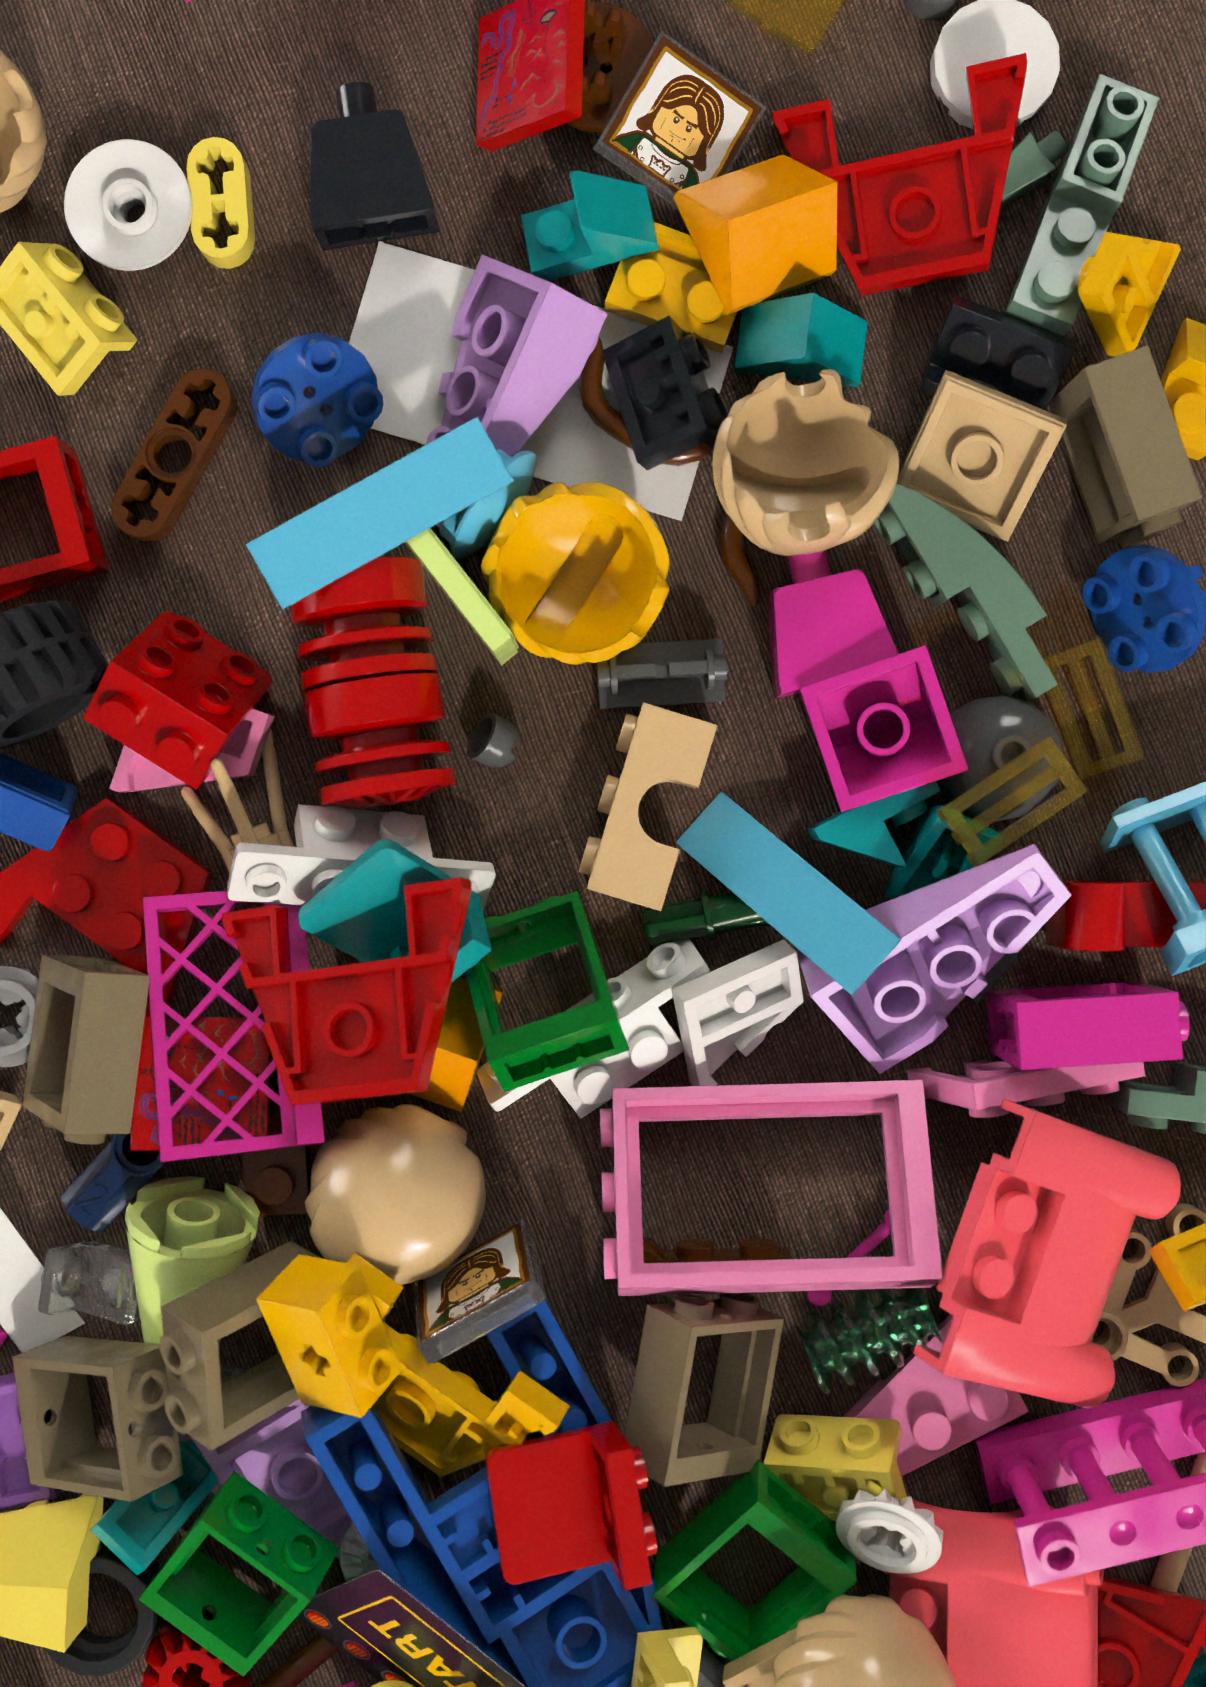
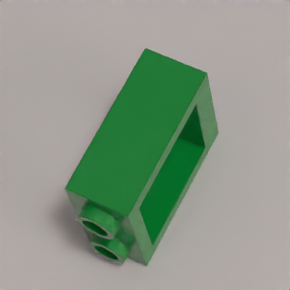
(559, 1040)
(788, 1523)
(242, 1619)

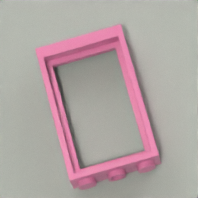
(908, 1177)

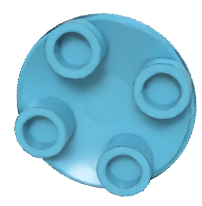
(475, 525)

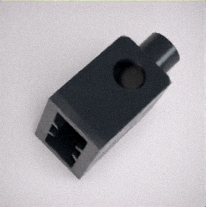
(366, 175)

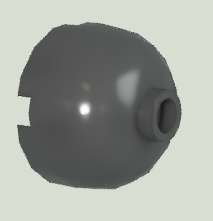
(991, 735)

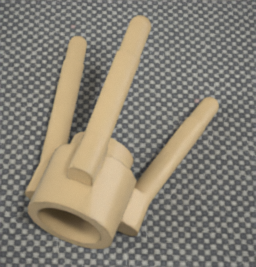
(247, 834)

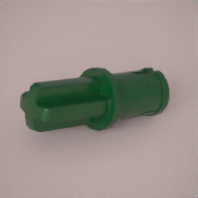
(699, 918)

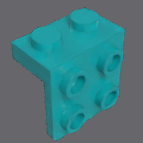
(366, 908)

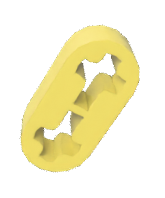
(234, 202)

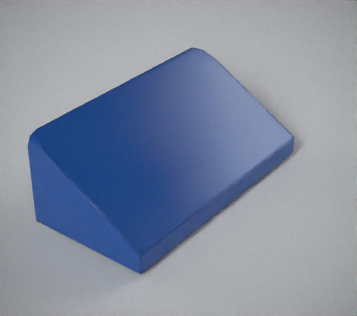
(33, 803)

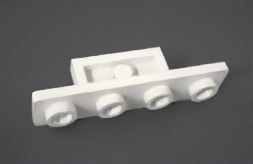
(326, 845)
(646, 1029)

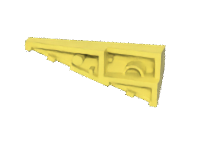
(47, 1570)

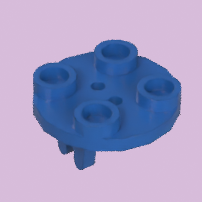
(337, 378)
(1147, 608)

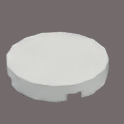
(988, 33)

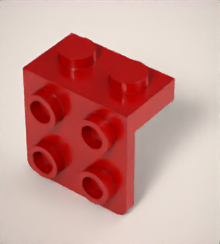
(177, 696)
(571, 1505)

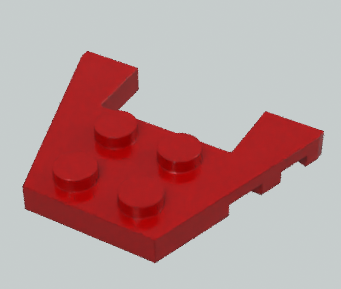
(924, 208)
(99, 883)
(357, 1024)
(1147, 1634)

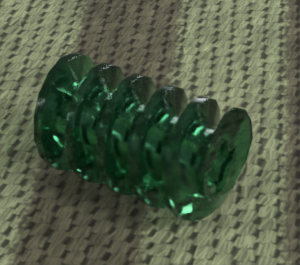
(866, 1334)

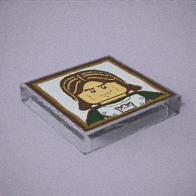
(678, 121)
(478, 1292)

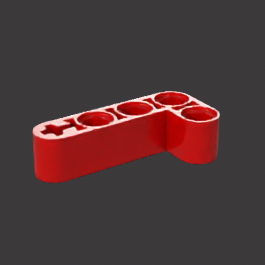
(1114, 916)

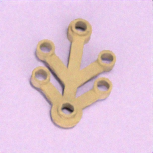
(1155, 1307)

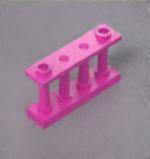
(1085, 1449)

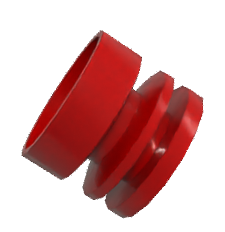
(365, 625)
(379, 739)

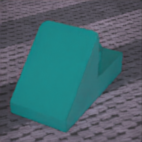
(596, 228)
(863, 827)
(143, 1527)

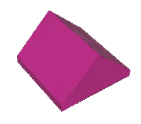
(884, 728)

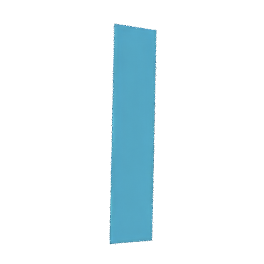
(379, 513)
(788, 893)

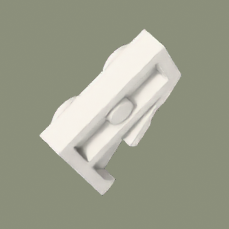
(735, 1007)

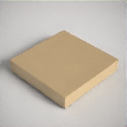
(980, 453)

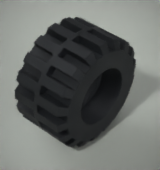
(45, 668)

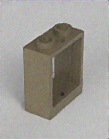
(1125, 449)
(85, 1046)
(190, 1350)
(740, 1392)
(65, 1449)

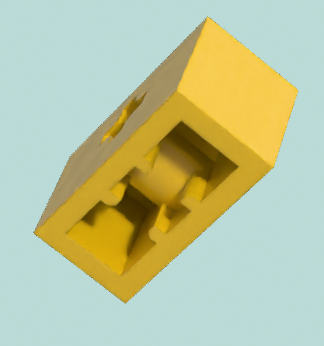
(329, 1334)

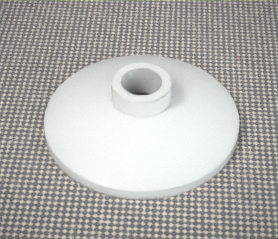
(109, 185)

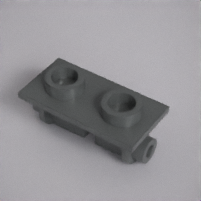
(664, 674)

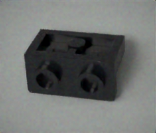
(998, 353)
(664, 392)

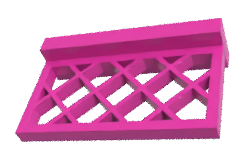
(300, 1123)

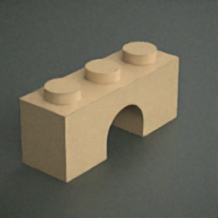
(659, 750)

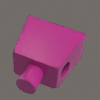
(823, 625)

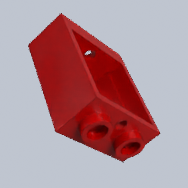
(71, 514)

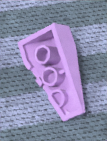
(515, 353)
(947, 946)

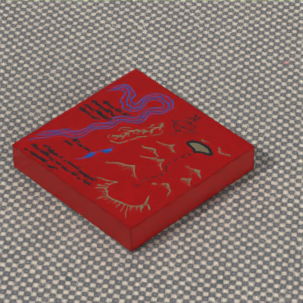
(529, 70)
(221, 1088)

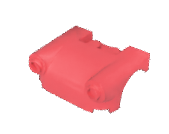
(1042, 1257)
(988, 1616)

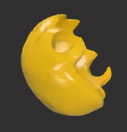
(577, 572)

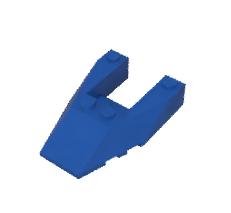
(445, 1551)

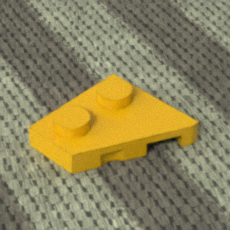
(1123, 287)

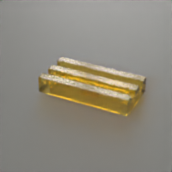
(1116, 702)
(965, 832)

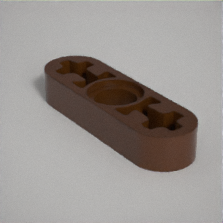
(165, 429)

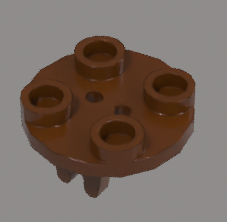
(614, 41)

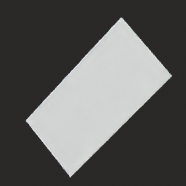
(409, 344)

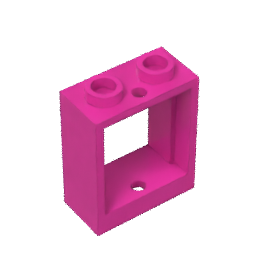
(1086, 1024)

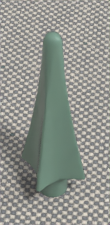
(1031, 164)

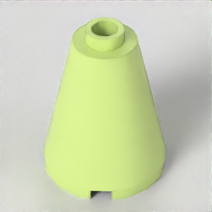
(184, 1240)

